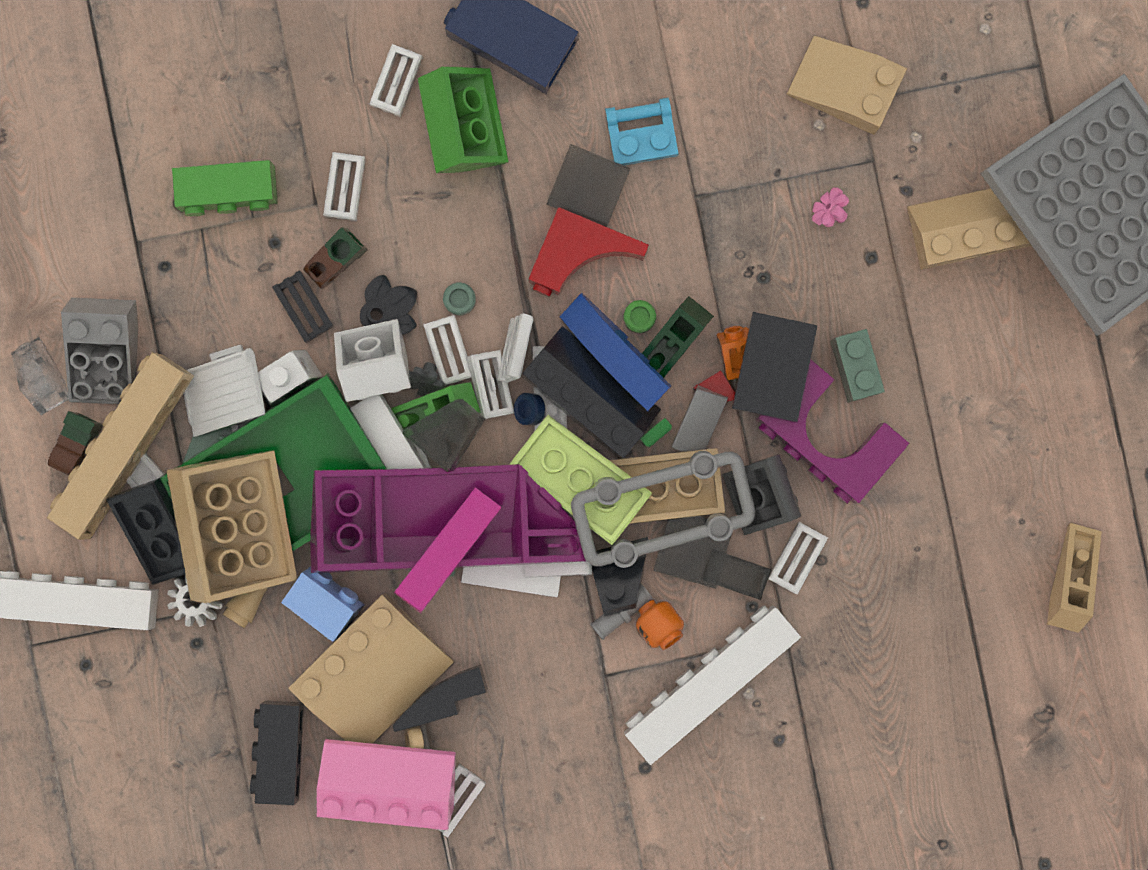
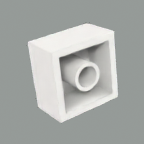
(371, 360)

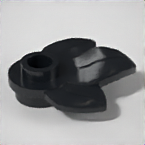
(390, 302)

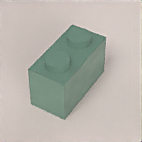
(857, 365)

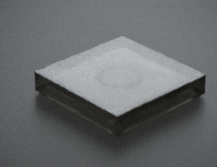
(588, 185)
(691, 558)

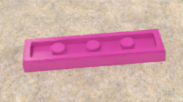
(447, 550)

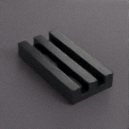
(288, 283)

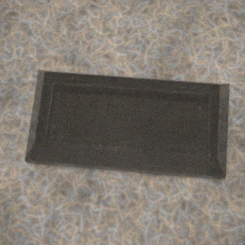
(736, 574)

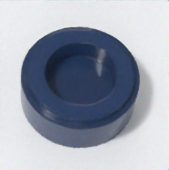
(529, 409)

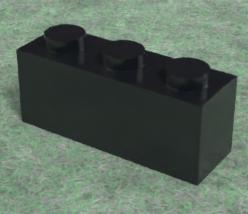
(277, 752)

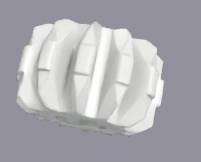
(194, 612)

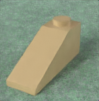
(1075, 579)

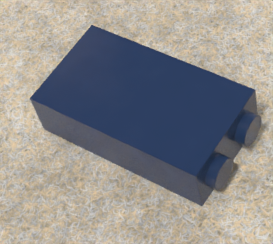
(513, 38)

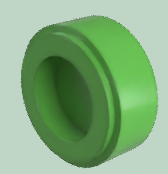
(639, 316)

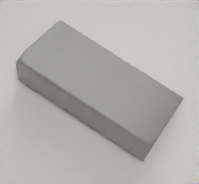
(699, 420)

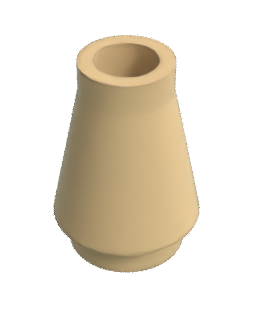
(243, 607)

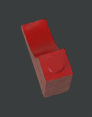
(574, 243)

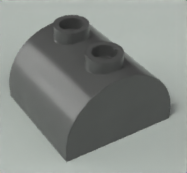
(770, 493)

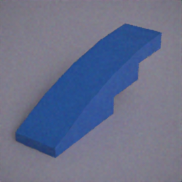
(614, 351)

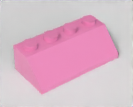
(386, 784)

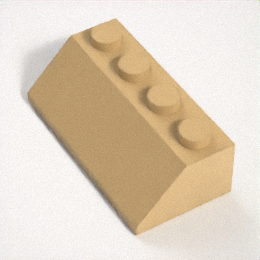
(963, 229)

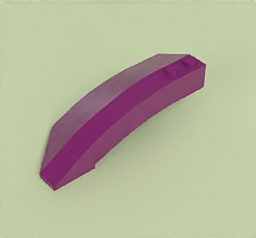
(395, 515)

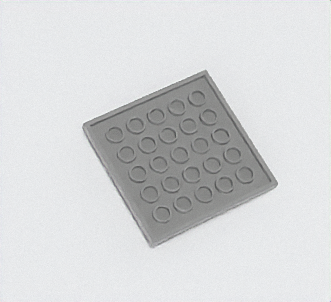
(1085, 201)

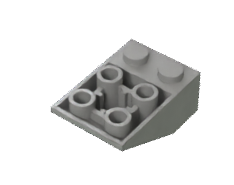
(99, 348)

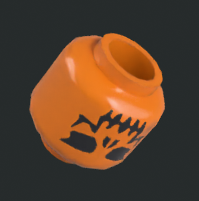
(659, 624)

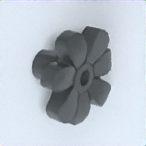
(425, 379)

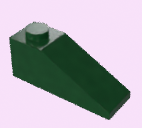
(677, 336)

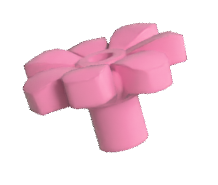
(830, 208)

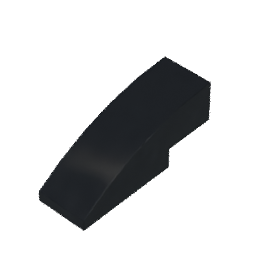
(443, 699)

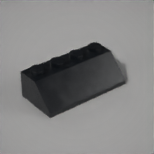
(589, 393)

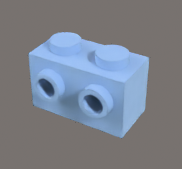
(323, 603)

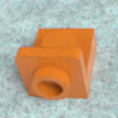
(732, 347)

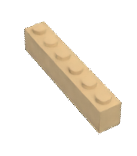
(120, 445)

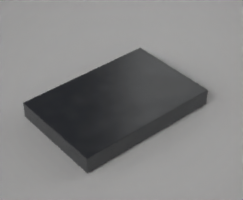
(774, 367)
(151, 529)

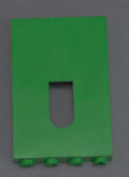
(307, 434)

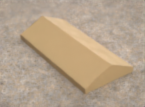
(678, 497)

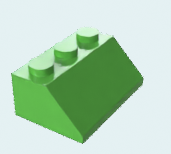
(462, 119)

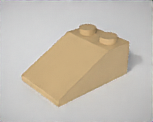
(847, 83)

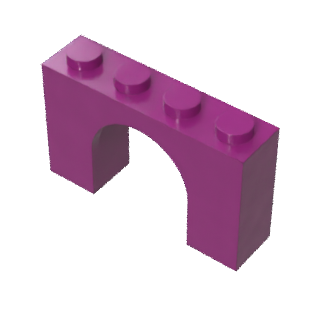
(849, 475)

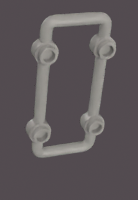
(609, 491)

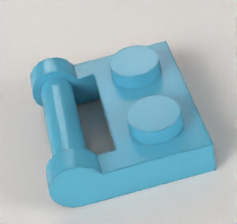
(642, 143)

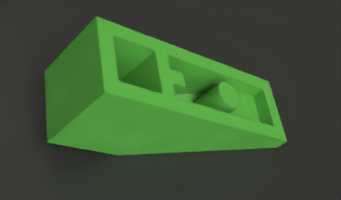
(419, 408)

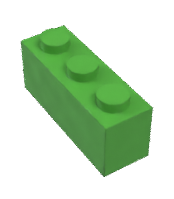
(224, 187)

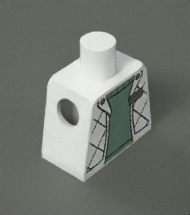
(287, 376)

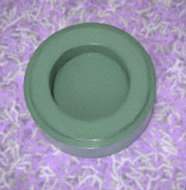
(459, 299)

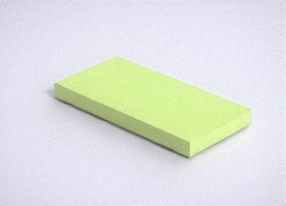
(568, 466)

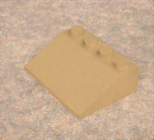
(231, 526)
(371, 673)

